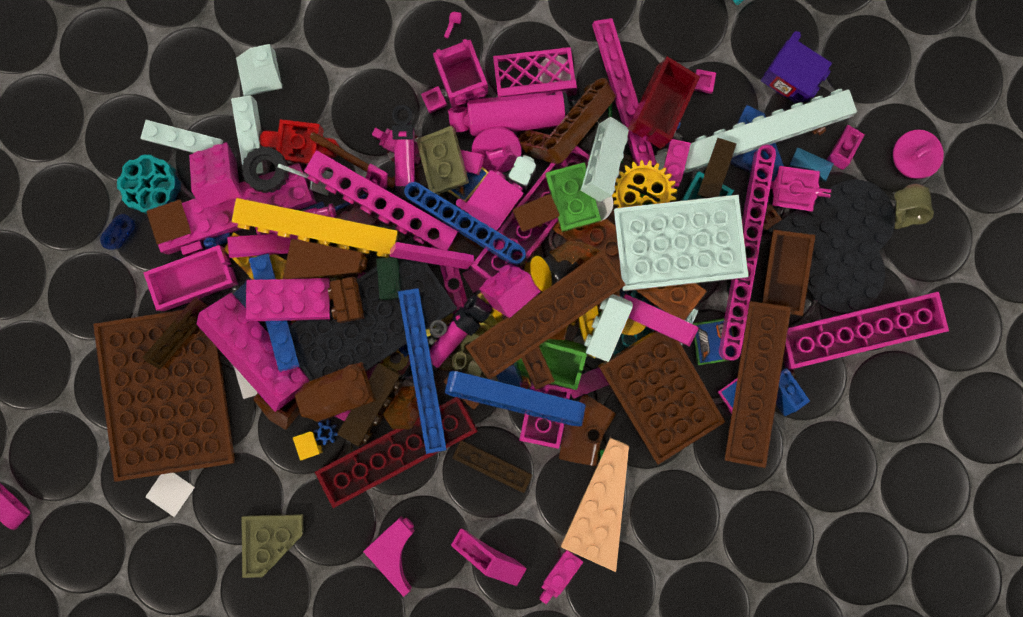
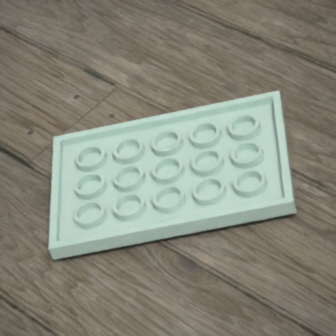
(681, 242)

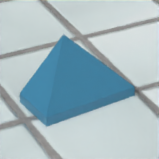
(808, 161)

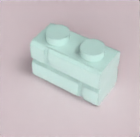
(522, 172)

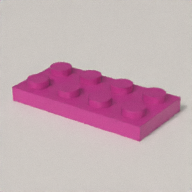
(287, 299)

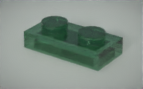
(388, 278)

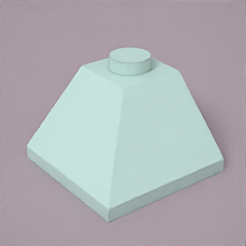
(259, 70)

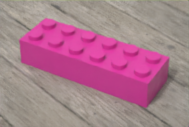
(250, 351)

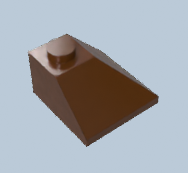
(283, 416)

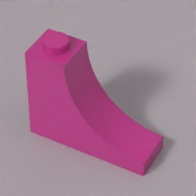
(387, 553)
(487, 559)

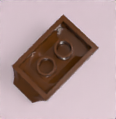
(335, 393)

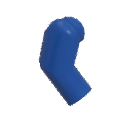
(219, 240)

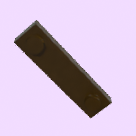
(175, 334)
(492, 466)

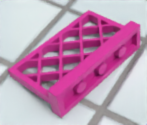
(569, 85)

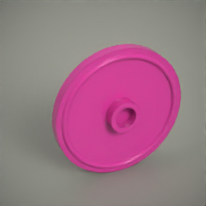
(499, 147)
(918, 154)

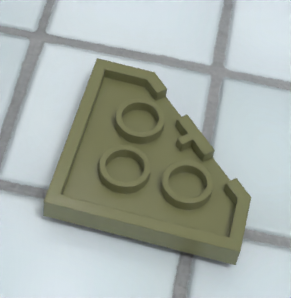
(267, 540)

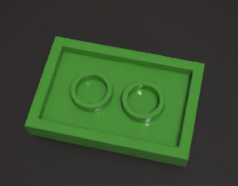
(574, 206)

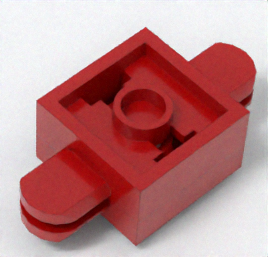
(294, 141)

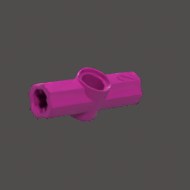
(457, 295)

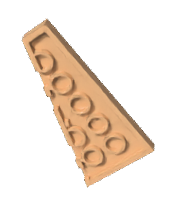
(597, 521)

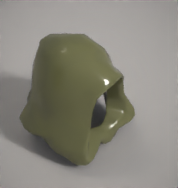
(913, 206)

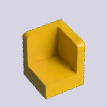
(307, 445)

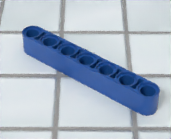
(458, 217)
(515, 398)

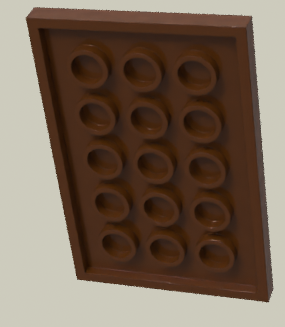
(661, 394)

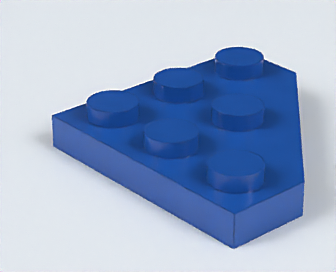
(745, 160)

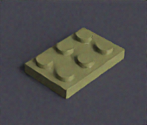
(442, 160)

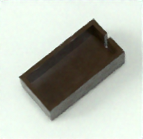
(360, 421)

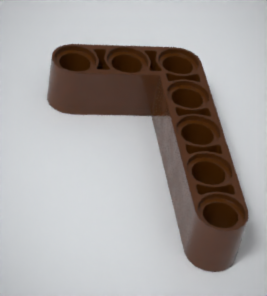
(571, 130)

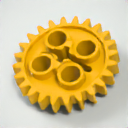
(652, 176)

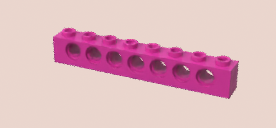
(320, 163)

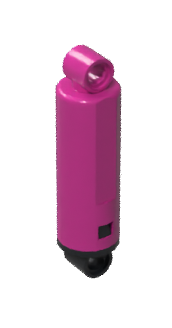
(513, 112)

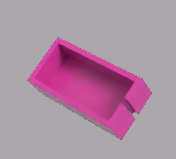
(190, 277)

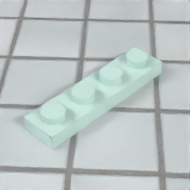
(177, 137)

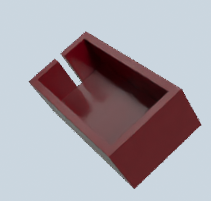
(664, 102)

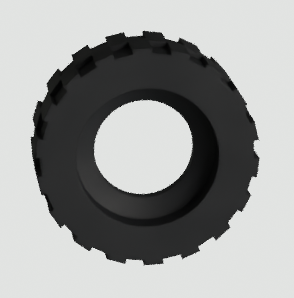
(254, 158)

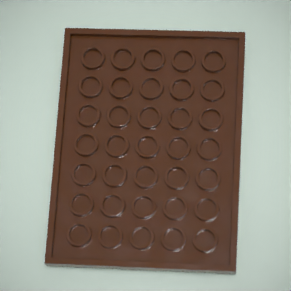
(166, 415)

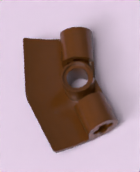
(575, 442)

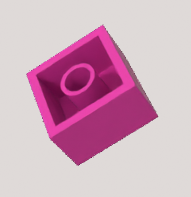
(509, 290)

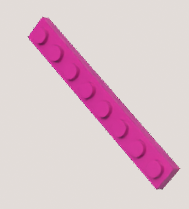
(622, 86)

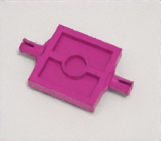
(797, 188)

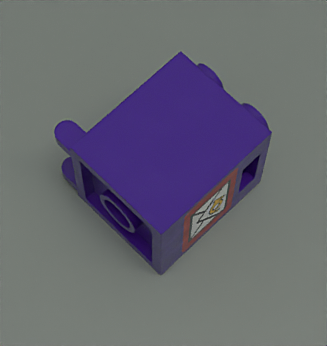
(797, 71)

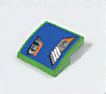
(708, 341)

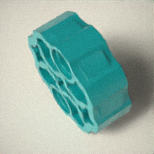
(148, 171)

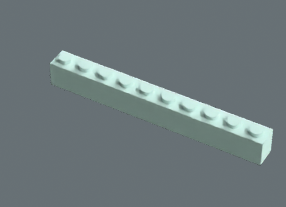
(771, 129)

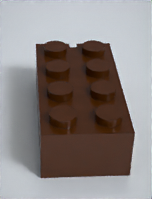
(788, 270)

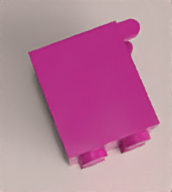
(461, 73)
(493, 200)

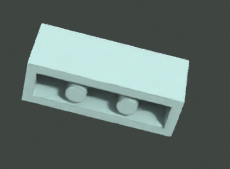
(608, 327)

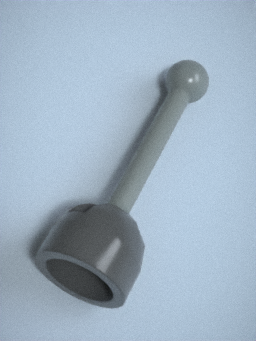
(440, 327)

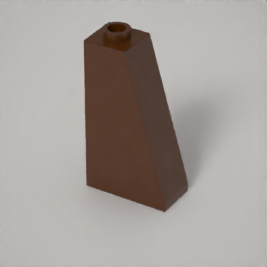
(316, 260)

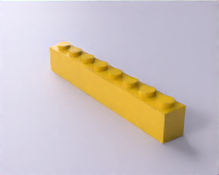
(314, 226)

